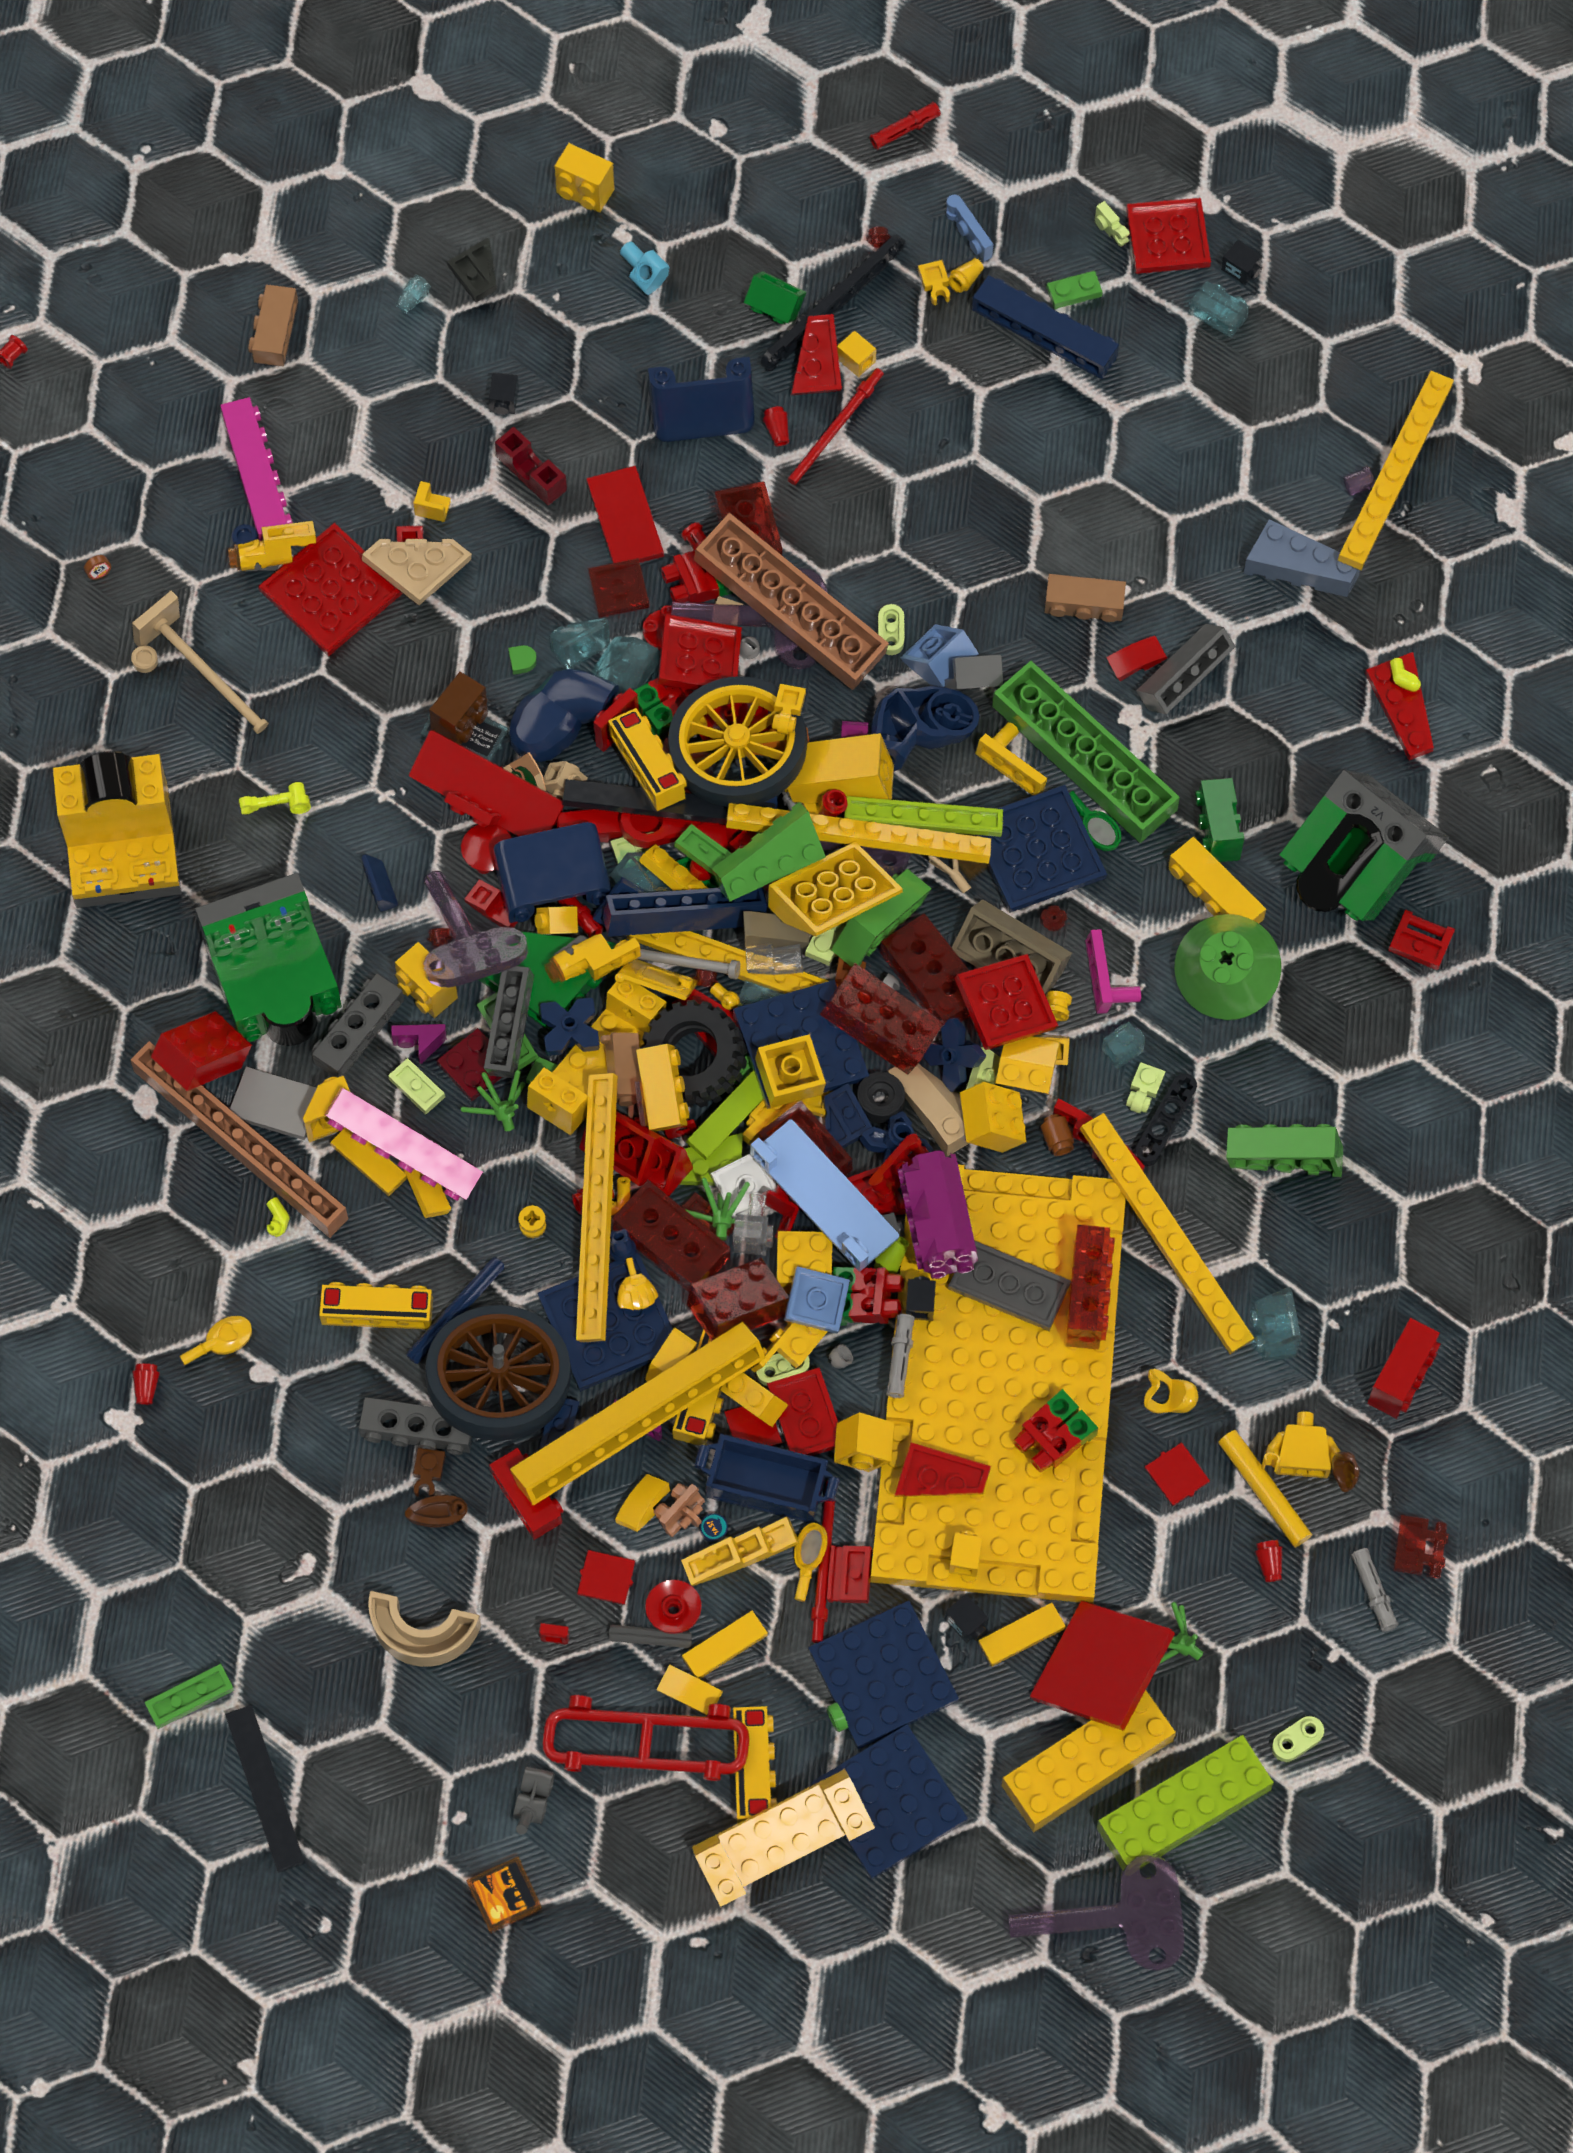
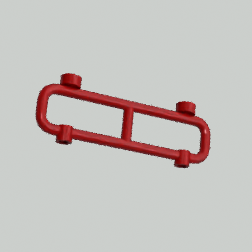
(580, 1709)

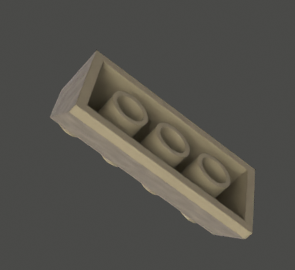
(995, 936)

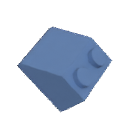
(934, 653)

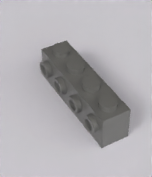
(1186, 668)

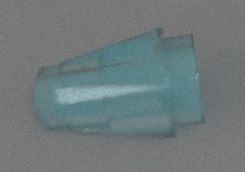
(413, 293)

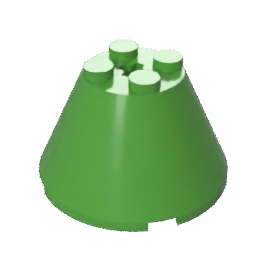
(1222, 989)

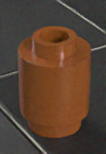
(1057, 1135)

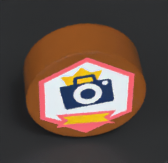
(97, 567)

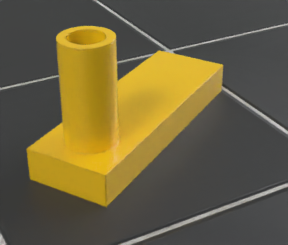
(994, 753)

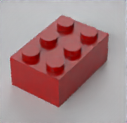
(201, 1051)
(1405, 1369)

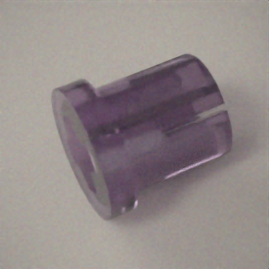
(1359, 481)

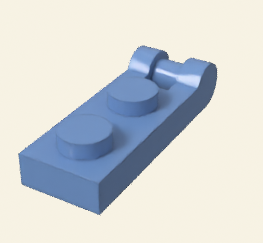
(969, 227)

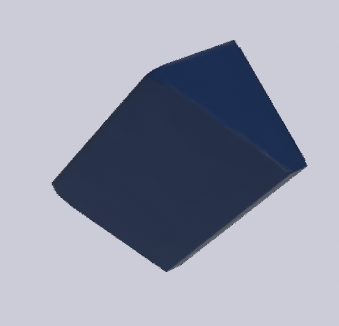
(379, 883)

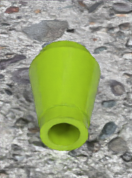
(892, 1256)

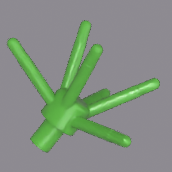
(502, 1109)
(721, 1216)
(1182, 1642)

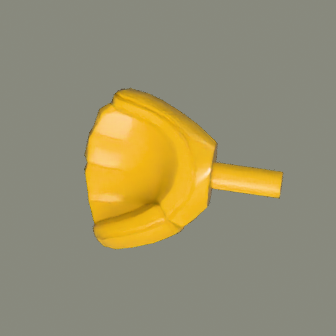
(636, 1290)

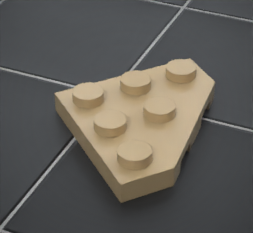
(417, 565)

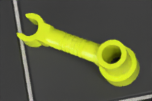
(297, 798)

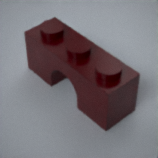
(542, 478)

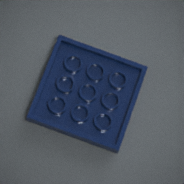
(1042, 850)
(796, 1016)
(631, 1335)
(883, 1674)
(902, 1799)

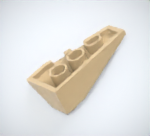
(935, 1107)

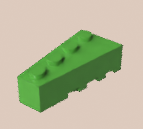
(869, 928)

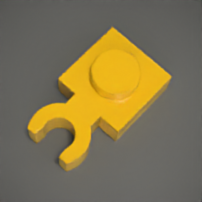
(935, 278)

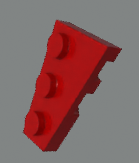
(940, 1474)

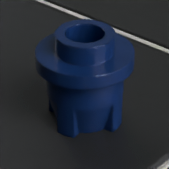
(621, 1245)

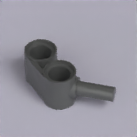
(533, 1801)

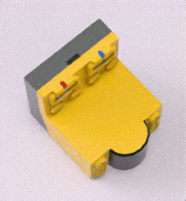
(117, 828)

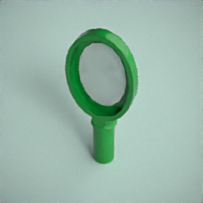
(1101, 827)

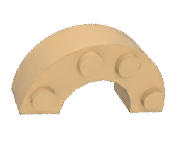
(421, 1646)

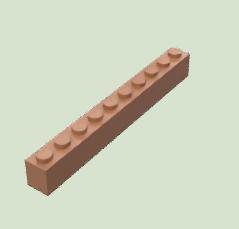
(245, 1145)

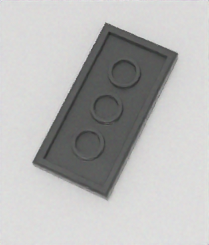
(1012, 1287)

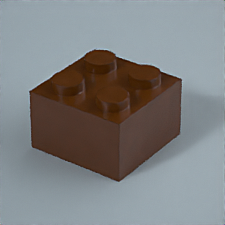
(459, 709)

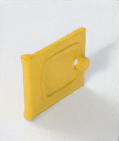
(657, 979)

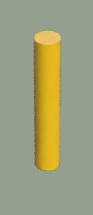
(1265, 1488)

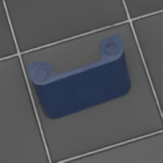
(702, 406)
(550, 869)

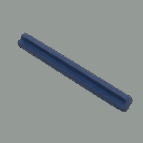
(457, 1307)

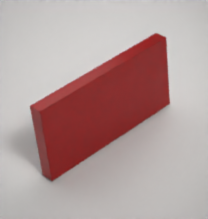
(625, 516)

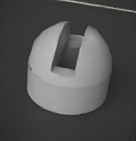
(746, 650)
(891, 981)
(841, 1357)

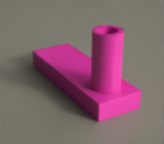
(1103, 992)

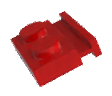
(849, 1574)

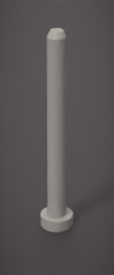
(731, 969)

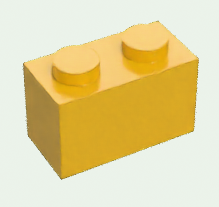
(755, 1398)

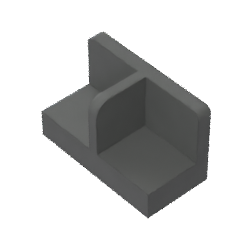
(976, 672)

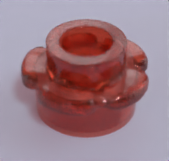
(877, 236)
(1049, 923)
(439, 936)
(705, 978)

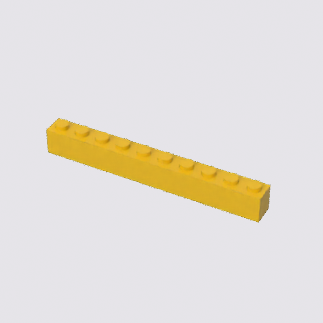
(637, 1413)

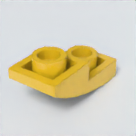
(639, 1504)
(688, 1689)

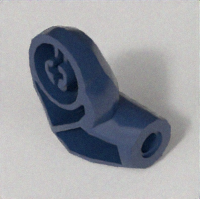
(554, 712)
(923, 718)

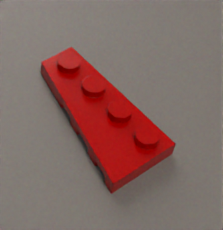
(1403, 708)

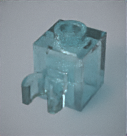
(1123, 1044)

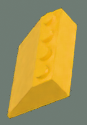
(831, 890)

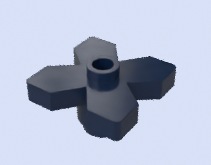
(569, 1027)
(954, 1054)
(887, 1141)

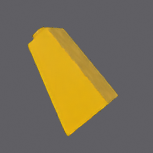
(851, 764)

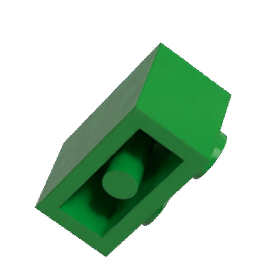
(774, 298)

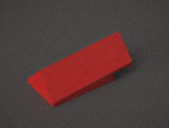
(647, 1156)

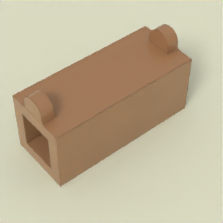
(623, 1061)

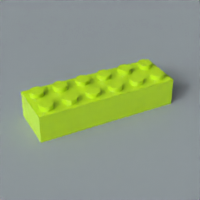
(1186, 1803)

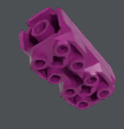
(938, 1214)

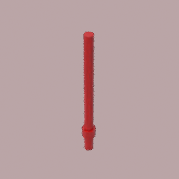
(863, 392)
(819, 1613)

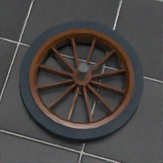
(498, 1372)

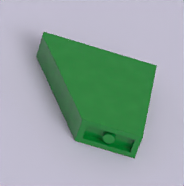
(541, 949)

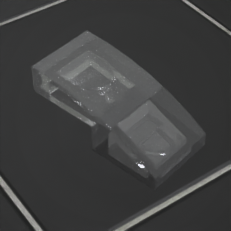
(774, 961)

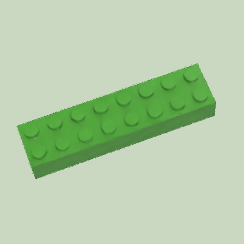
(1085, 751)

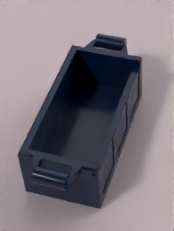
(766, 1478)

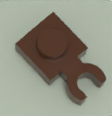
(428, 1467)

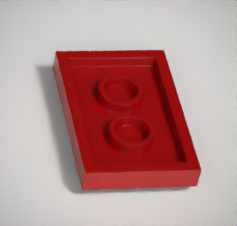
(809, 1418)

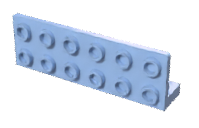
(824, 1194)

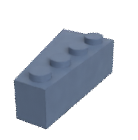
(1300, 560)

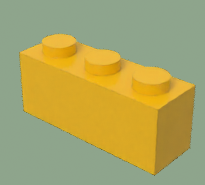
(662, 1087)

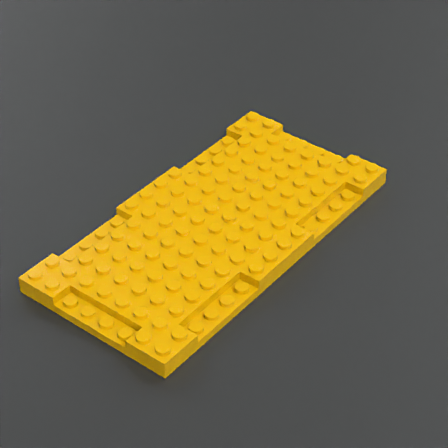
(976, 1384)

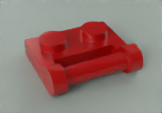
(1419, 946)

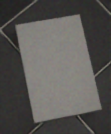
(272, 1102)

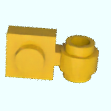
(789, 703)

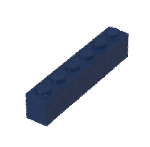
(1045, 326)
(678, 911)

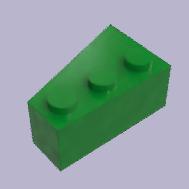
(1220, 819)

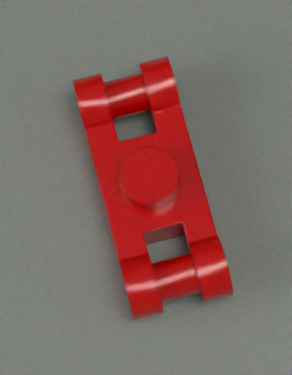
(887, 1188)

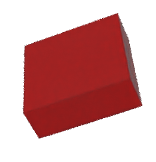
(554, 1633)

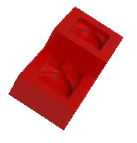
(1136, 656)
(489, 903)

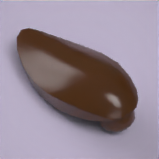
(437, 1511)

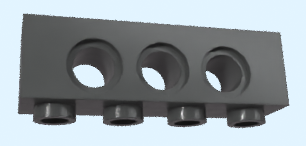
(509, 1022)
(339, 1061)
(377, 1411)

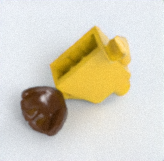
(1310, 1453)

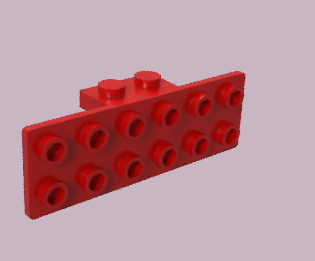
(484, 788)

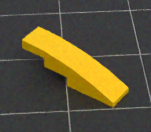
(740, 1552)

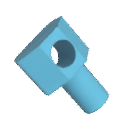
(642, 264)

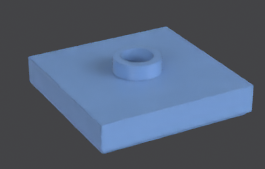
(817, 1300)

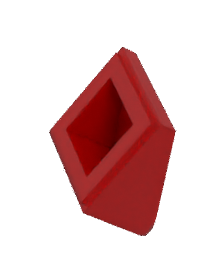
(409, 532)

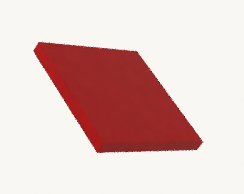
(329, 590)
(1102, 1665)

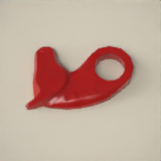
(670, 831)

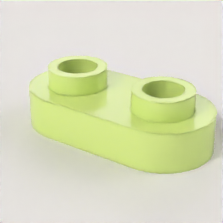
(892, 631)
(781, 1368)
(1299, 1738)

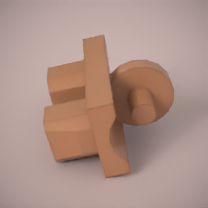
(683, 1511)

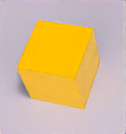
(864, 1442)

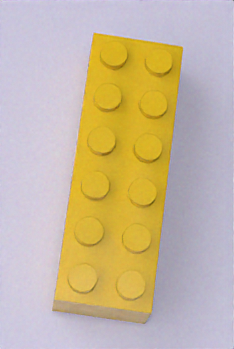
(1085, 1763)

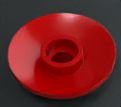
(673, 1594)

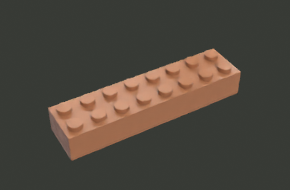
(791, 601)

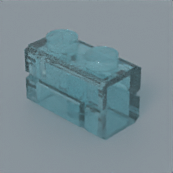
(1219, 308)

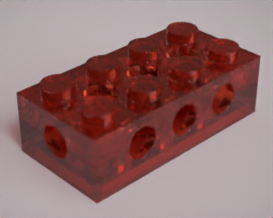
(915, 969)
(881, 1018)
(674, 1221)
(1090, 1287)

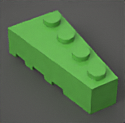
(770, 855)
(1286, 1148)

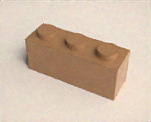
(273, 325)
(1085, 597)

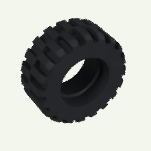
(730, 1048)

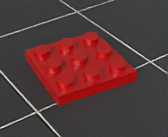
(1168, 235)
(697, 652)
(1006, 1001)

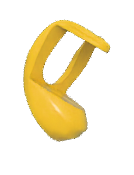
(1182, 1394)

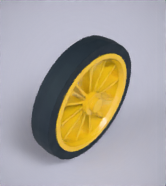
(735, 742)

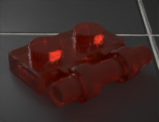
(1411, 1545)

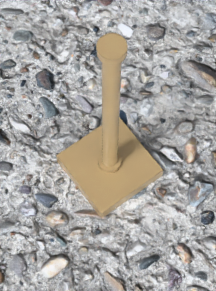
(158, 621)

